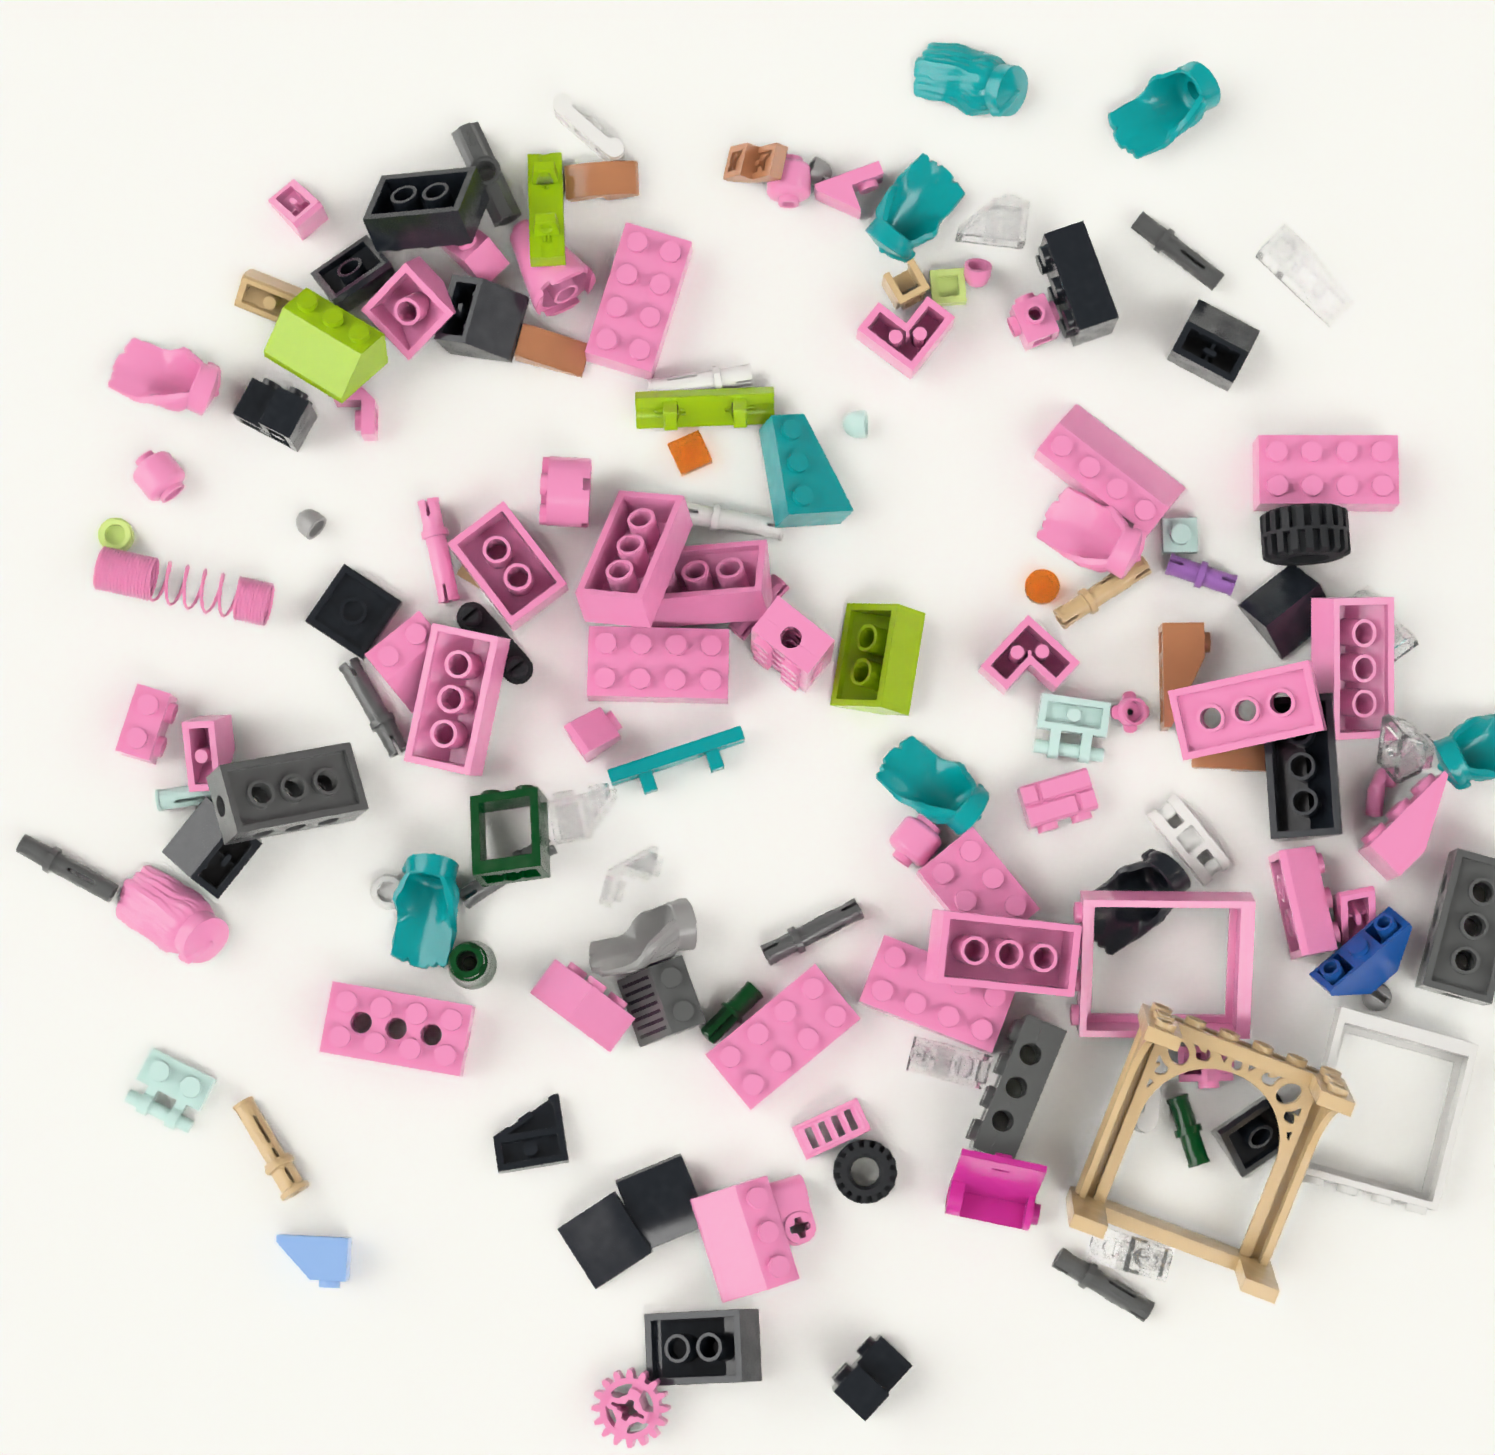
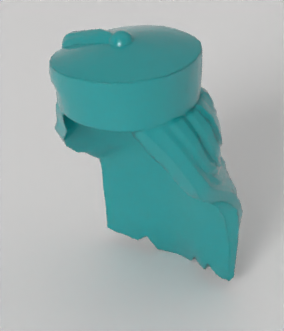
(969, 80)
(1165, 109)
(914, 208)
(1468, 752)
(933, 785)
(426, 911)

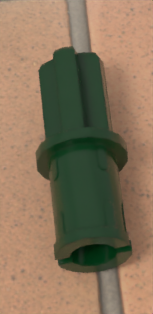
(731, 1012)

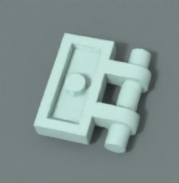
(1076, 717)
(176, 1080)

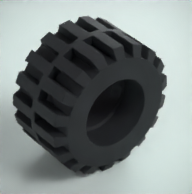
(1305, 534)

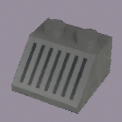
(661, 1001)

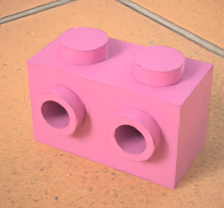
(147, 724)

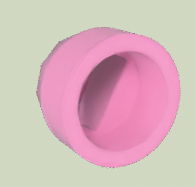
(977, 272)

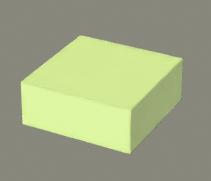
(948, 286)

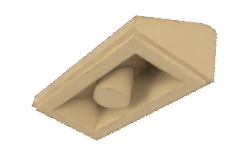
(264, 294)

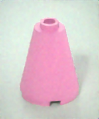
(551, 287)

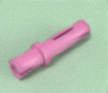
(438, 549)

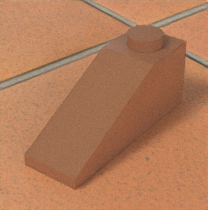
(1180, 658)

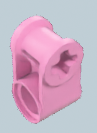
(793, 1203)

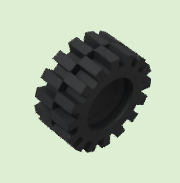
(884, 1182)

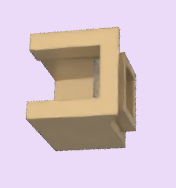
(906, 287)

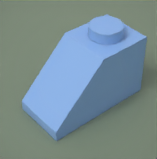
(319, 1257)

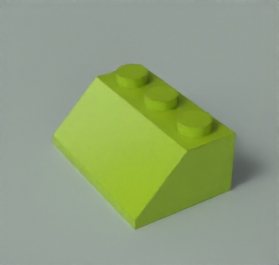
(326, 345)
(878, 658)

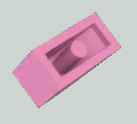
(594, 733)
(206, 746)

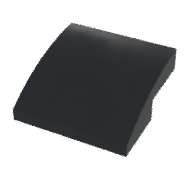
(660, 1200)
(605, 1240)

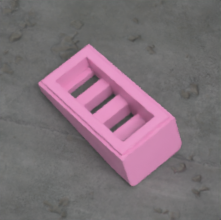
(859, 1117)

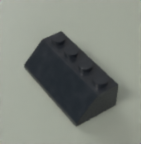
(1304, 781)

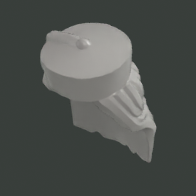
(650, 938)

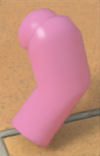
(1376, 793)

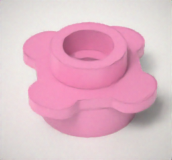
(1139, 709)

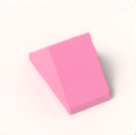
(299, 209)
(1354, 910)

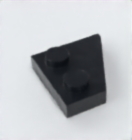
(533, 1140)

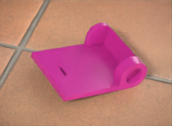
(995, 1189)

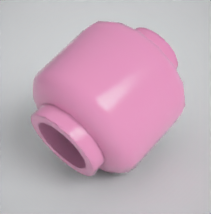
(794, 183)
(159, 476)
(915, 841)

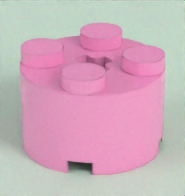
(565, 491)

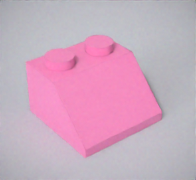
(411, 307)
(402, 656)

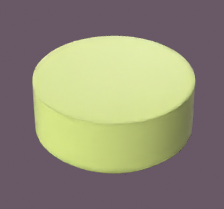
(116, 534)

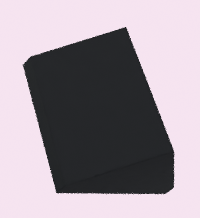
(353, 274)
(1283, 609)
(1250, 1135)

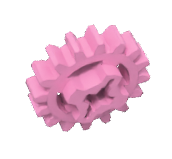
(645, 1413)

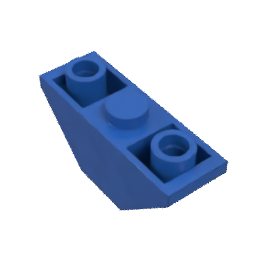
(1366, 958)

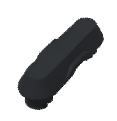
(476, 618)

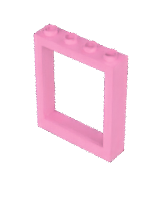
(1238, 969)

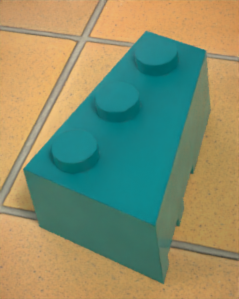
(799, 475)

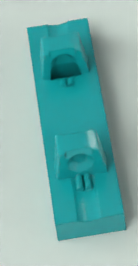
(707, 746)

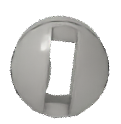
(819, 169)
(310, 523)
(1374, 1003)

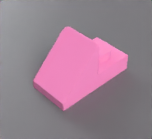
(841, 189)

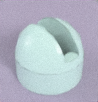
(856, 424)

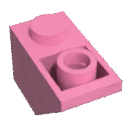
(479, 258)

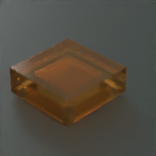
(690, 453)

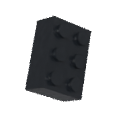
(426, 209)
(1077, 284)

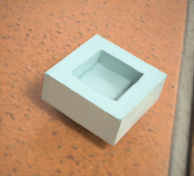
(1179, 535)

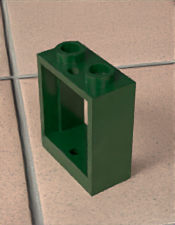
(511, 868)

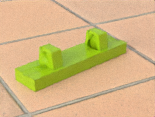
(546, 210)
(704, 407)

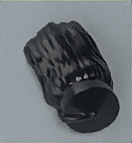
(1123, 925)

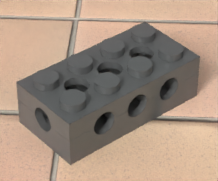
(275, 811)
(1448, 937)
(1046, 1042)

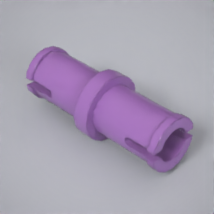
(1201, 574)

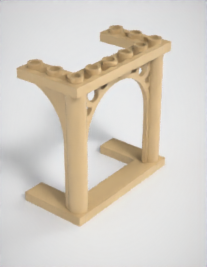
(1320, 1099)

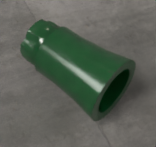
(481, 974)

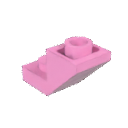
(367, 418)

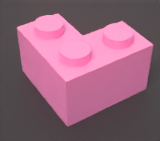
(902, 343)
(1032, 650)
(584, 1003)

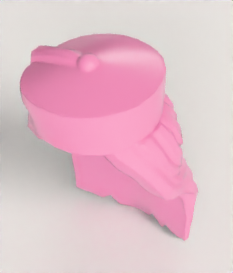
(165, 377)
(1092, 534)
(171, 916)

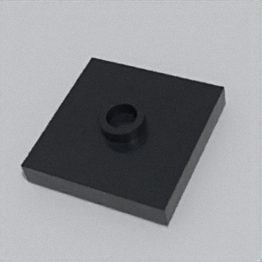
(353, 611)

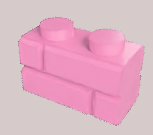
(1057, 800)

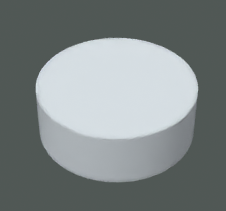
(383, 890)

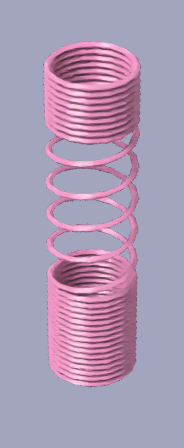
(138, 574)

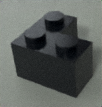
(276, 412)
(870, 1377)

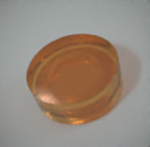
(1041, 587)

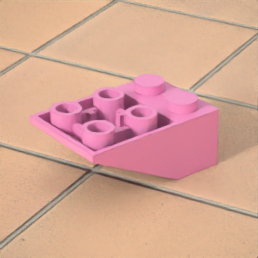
(1404, 837)

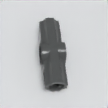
(477, 152)

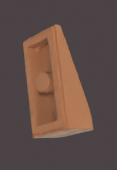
(551, 351)

